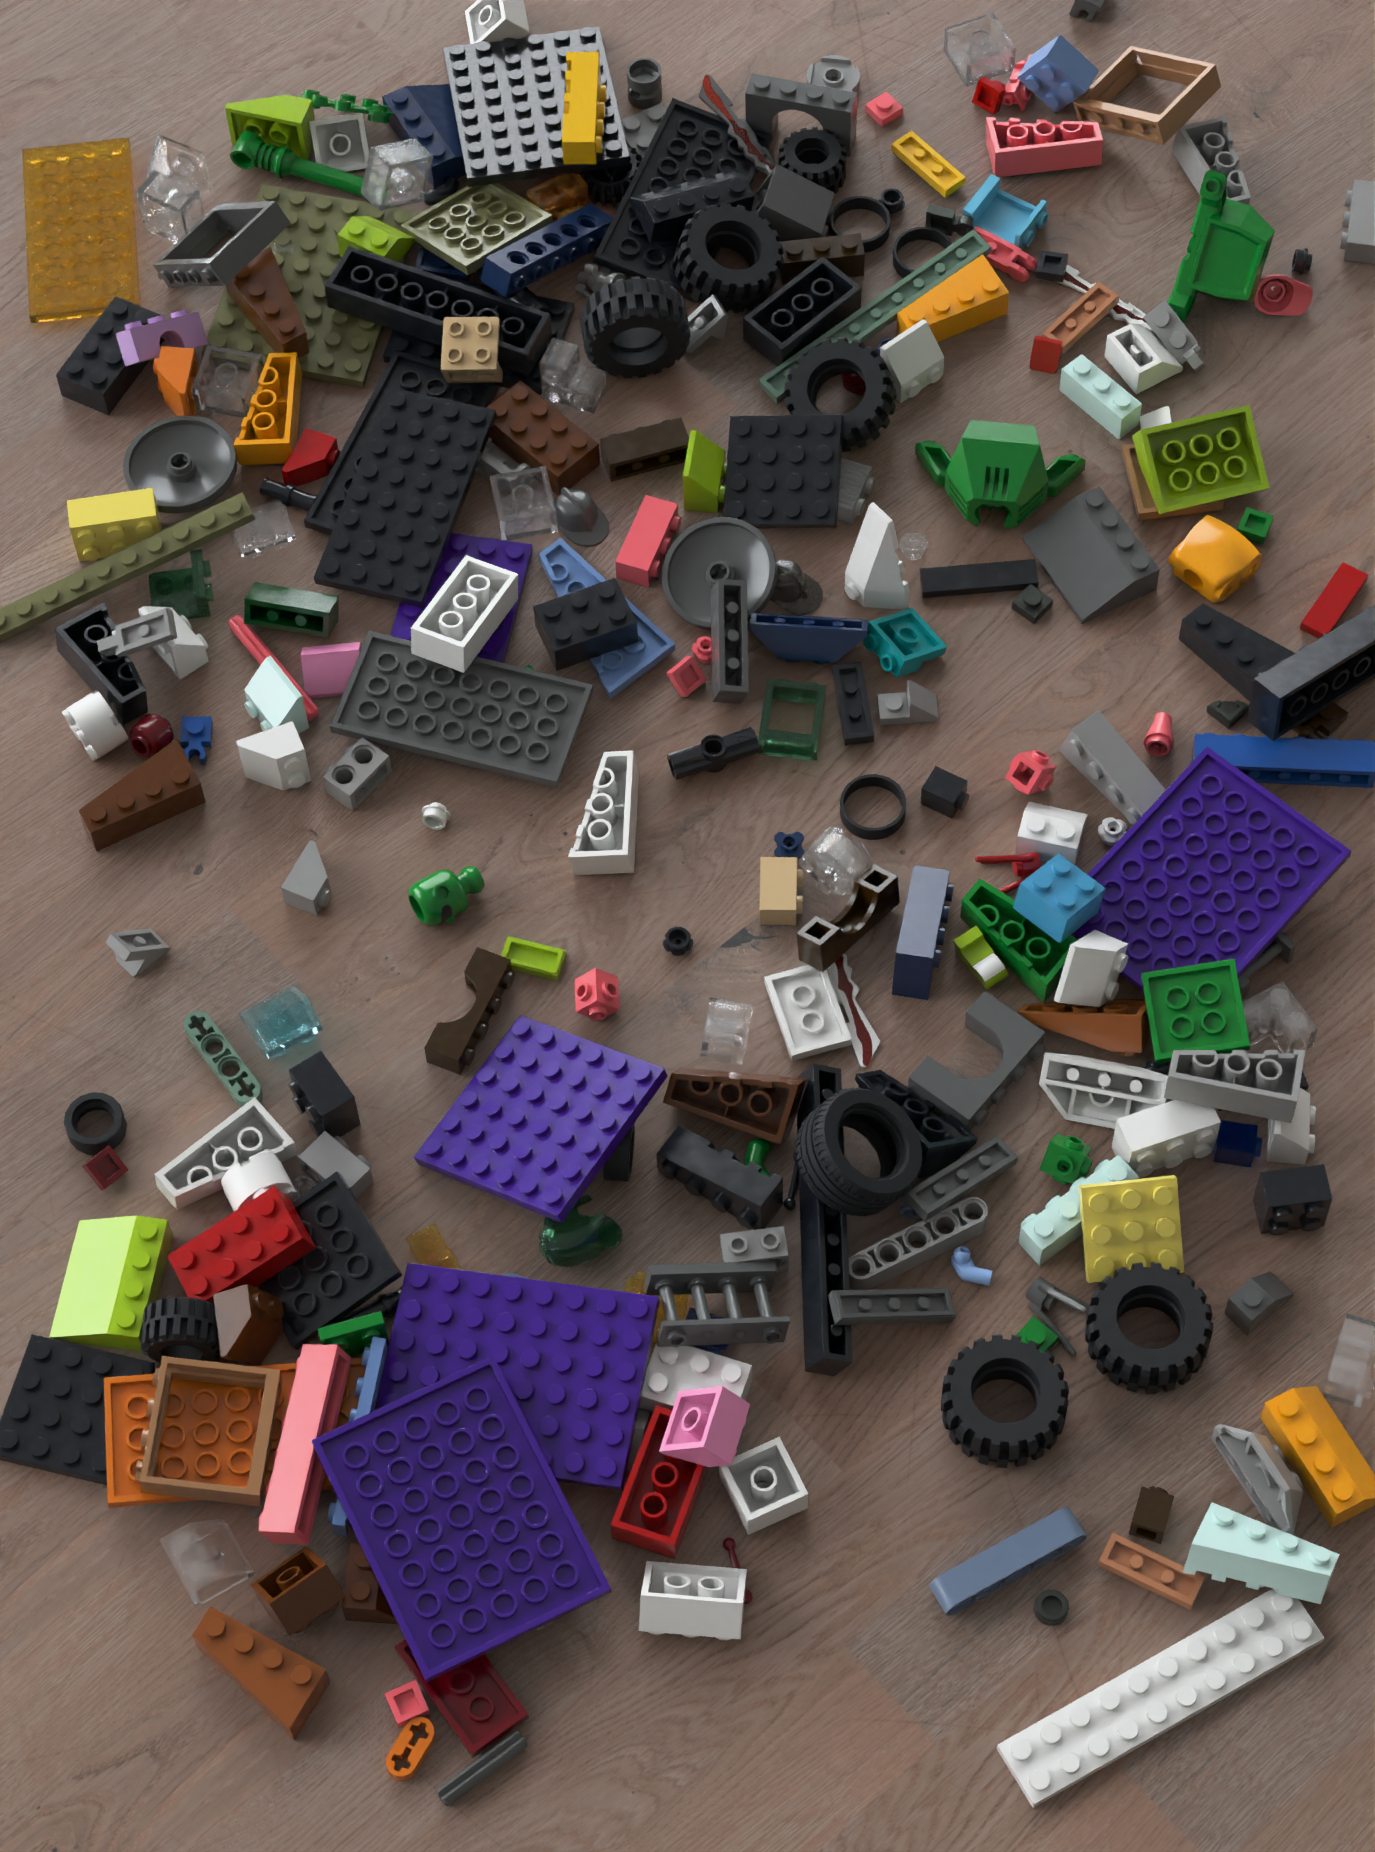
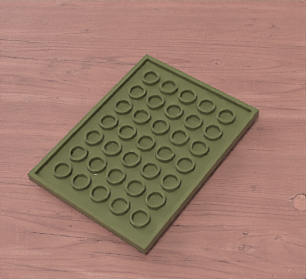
(337, 342)

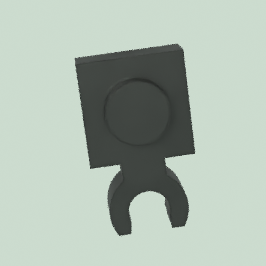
(946, 221)

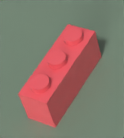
(647, 541)

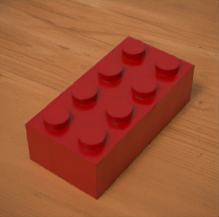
(243, 1247)
(657, 1494)

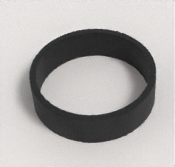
(866, 203)
(913, 234)
(878, 781)

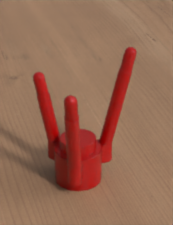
(1022, 865)

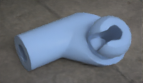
(966, 1269)

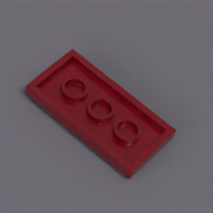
(471, 1700)

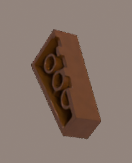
(143, 798)

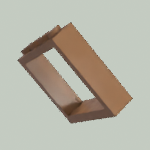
(1095, 105)
(219, 1373)

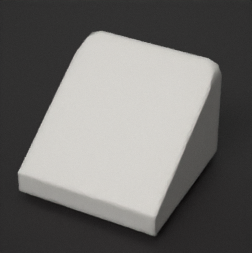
(1155, 418)

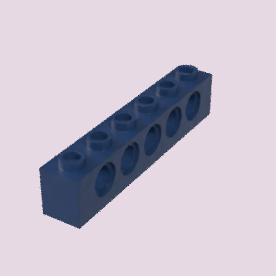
(545, 250)

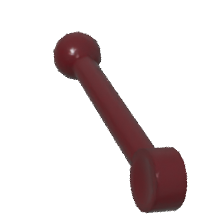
(729, 1545)

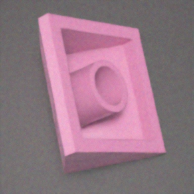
(328, 668)

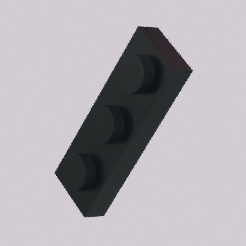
(853, 703)

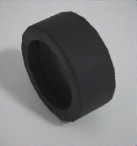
(88, 1103)
(620, 1162)

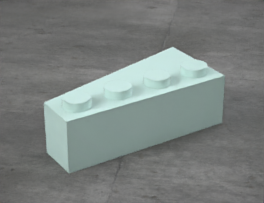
(1260, 1556)

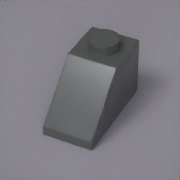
(1256, 1301)

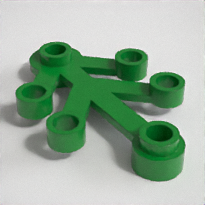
(375, 111)

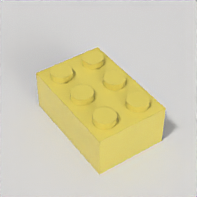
(112, 522)

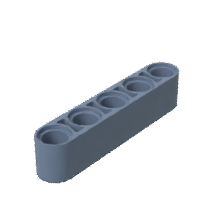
(1007, 1561)

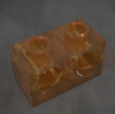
(560, 193)

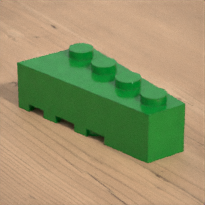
(1015, 939)

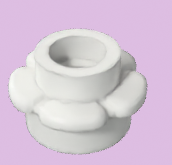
(435, 816)
(1109, 837)

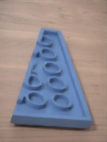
(623, 666)

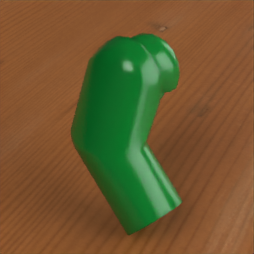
(755, 1153)

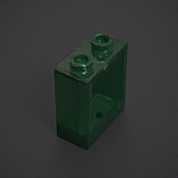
(801, 744)

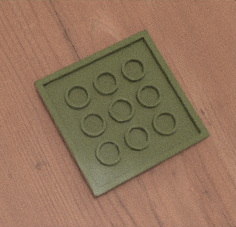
(475, 224)

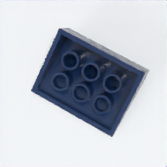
(429, 117)

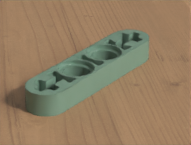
(219, 1061)

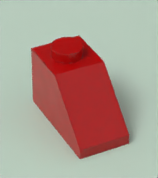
(311, 458)

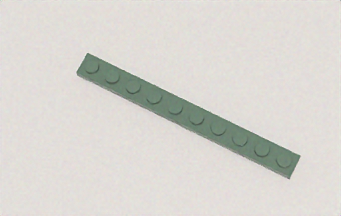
(884, 308)

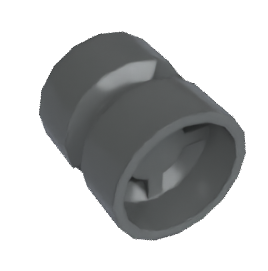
(644, 83)

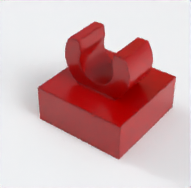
(989, 95)

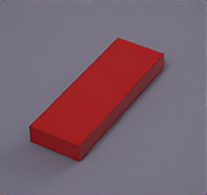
(1334, 600)

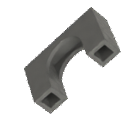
(830, 106)
(970, 1099)

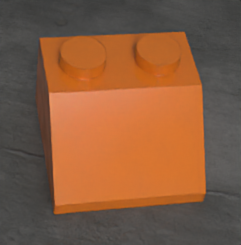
(176, 375)

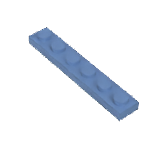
(367, 1391)

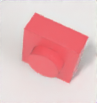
(884, 109)
(686, 676)
(407, 1703)

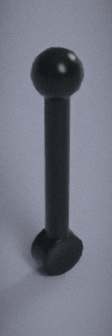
(789, 1203)

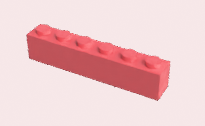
(297, 1470)

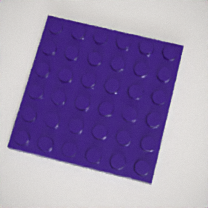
(541, 1118)

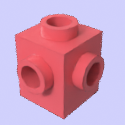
(1031, 772)
(597, 994)

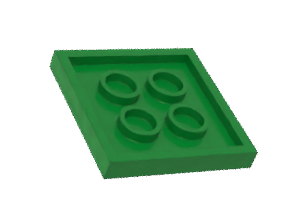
(1195, 1009)

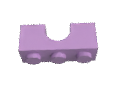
(141, 342)

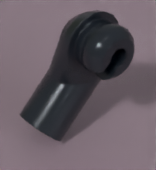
(438, 194)

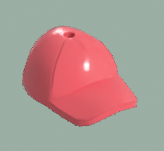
(1286, 298)

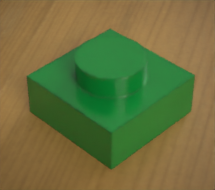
(1255, 525)
(1039, 1333)

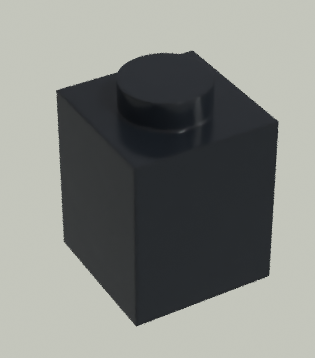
(944, 792)

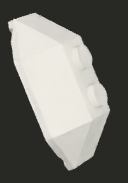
(1099, 1089)

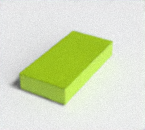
(534, 958)

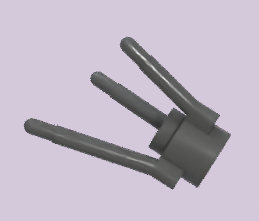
(1046, 1295)

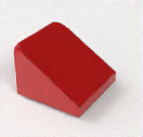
(1045, 354)

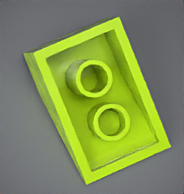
(276, 120)

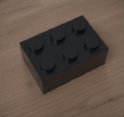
(585, 624)

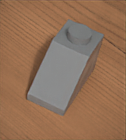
(307, 883)

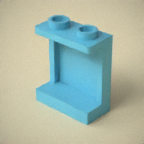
(1006, 214)

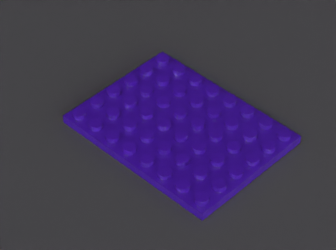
(1209, 872)
(564, 1349)
(460, 1518)

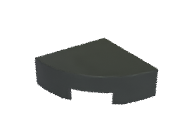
(1227, 711)

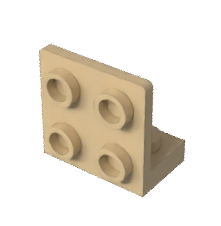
(470, 350)

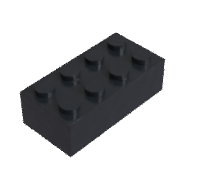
(801, 311)
(96, 368)

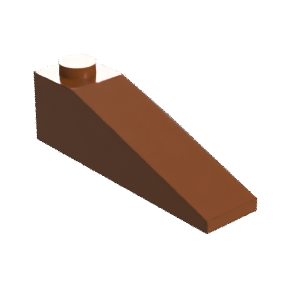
(1113, 1027)

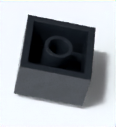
(323, 1096)
(1292, 1199)

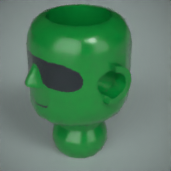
(444, 894)

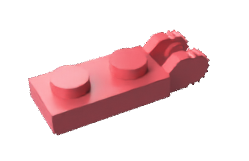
(1005, 255)

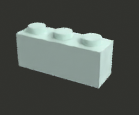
(1100, 396)

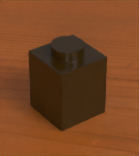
(1151, 1514)

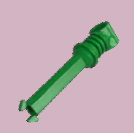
(253, 152)

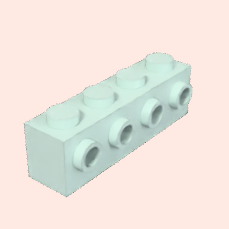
(1061, 1220)

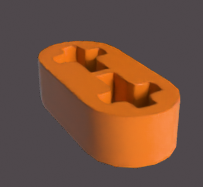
(404, 1744)

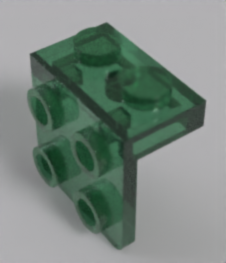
(185, 588)

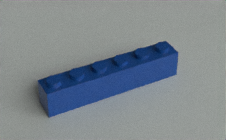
(1295, 759)

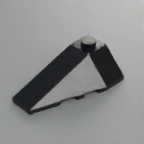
(941, 1138)

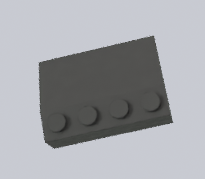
(1092, 556)

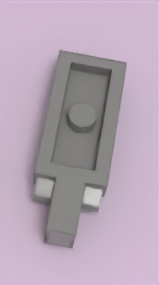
(1174, 335)
(139, 634)

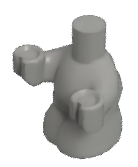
(596, 279)

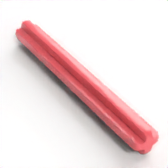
(261, 651)

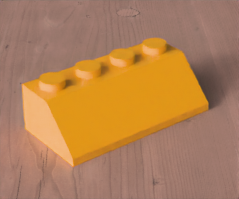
(1320, 1453)

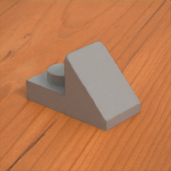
(707, 321)
(912, 706)
(136, 949)

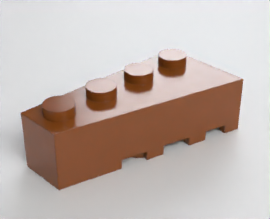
(263, 1669)

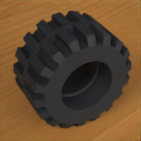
(818, 148)
(180, 1330)

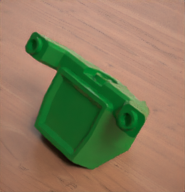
(1225, 249)
(998, 469)

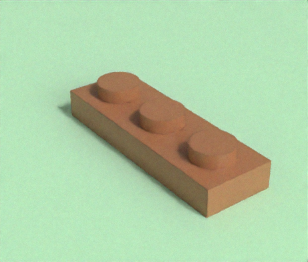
(1082, 316)
(1150, 1571)

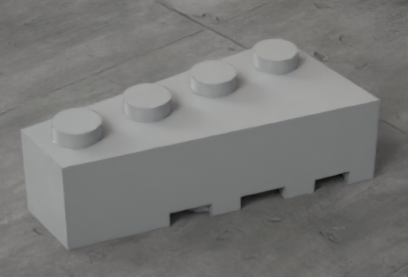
(1238, 1081)

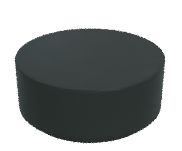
(1051, 1607)

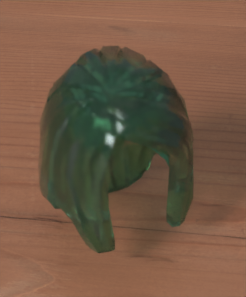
(578, 1237)

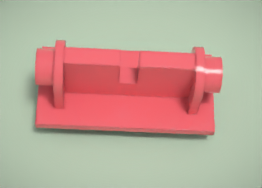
(1016, 91)

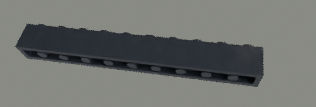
(822, 1247)

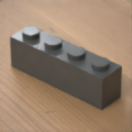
(729, 641)

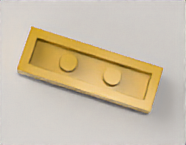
(928, 164)

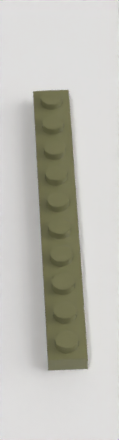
(124, 565)

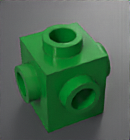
(1066, 1159)

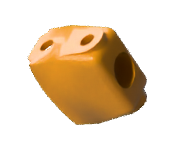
(1215, 559)

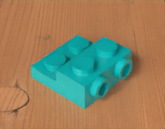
(903, 642)

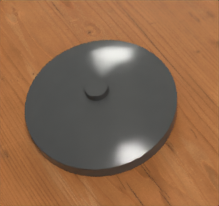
(183, 460)
(712, 552)

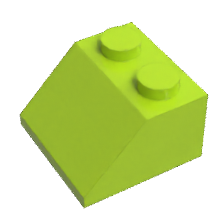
(374, 237)
(703, 474)

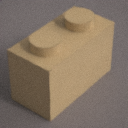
(779, 890)

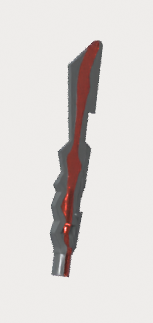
(739, 129)

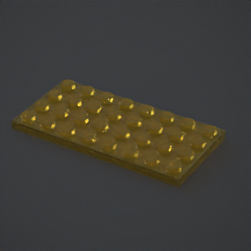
(79, 228)

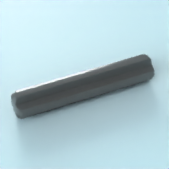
(481, 1768)

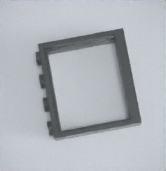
(256, 227)

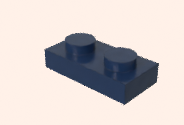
(435, 265)

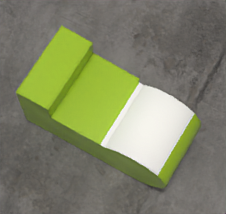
(980, 958)

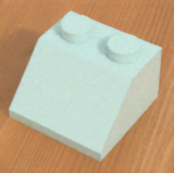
(274, 698)

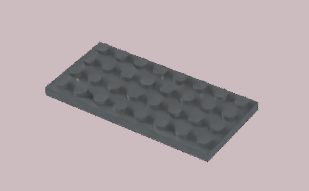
(481, 718)

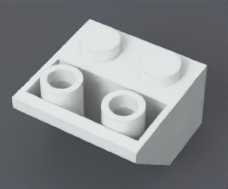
(1140, 357)

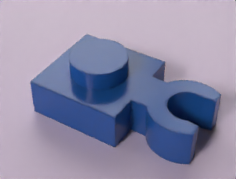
(195, 736)

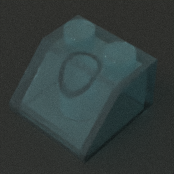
(281, 1022)

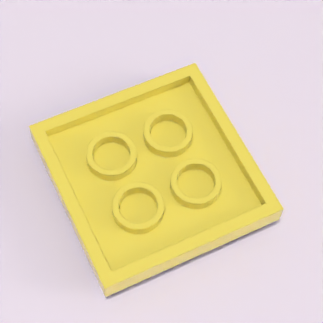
(1130, 1225)

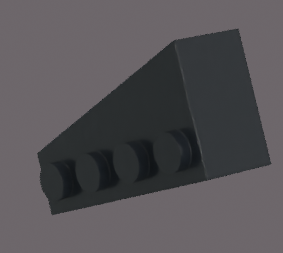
(1230, 647)
(111, 675)
(721, 1178)

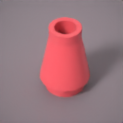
(1160, 736)

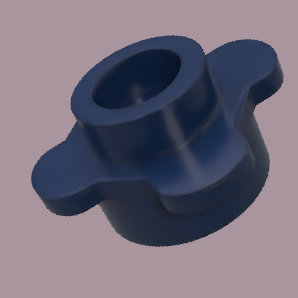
(794, 839)

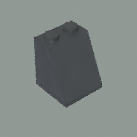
(793, 205)

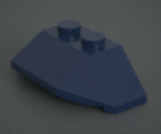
(808, 637)

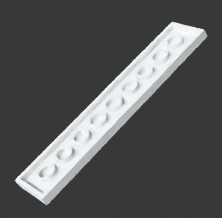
(1158, 1695)

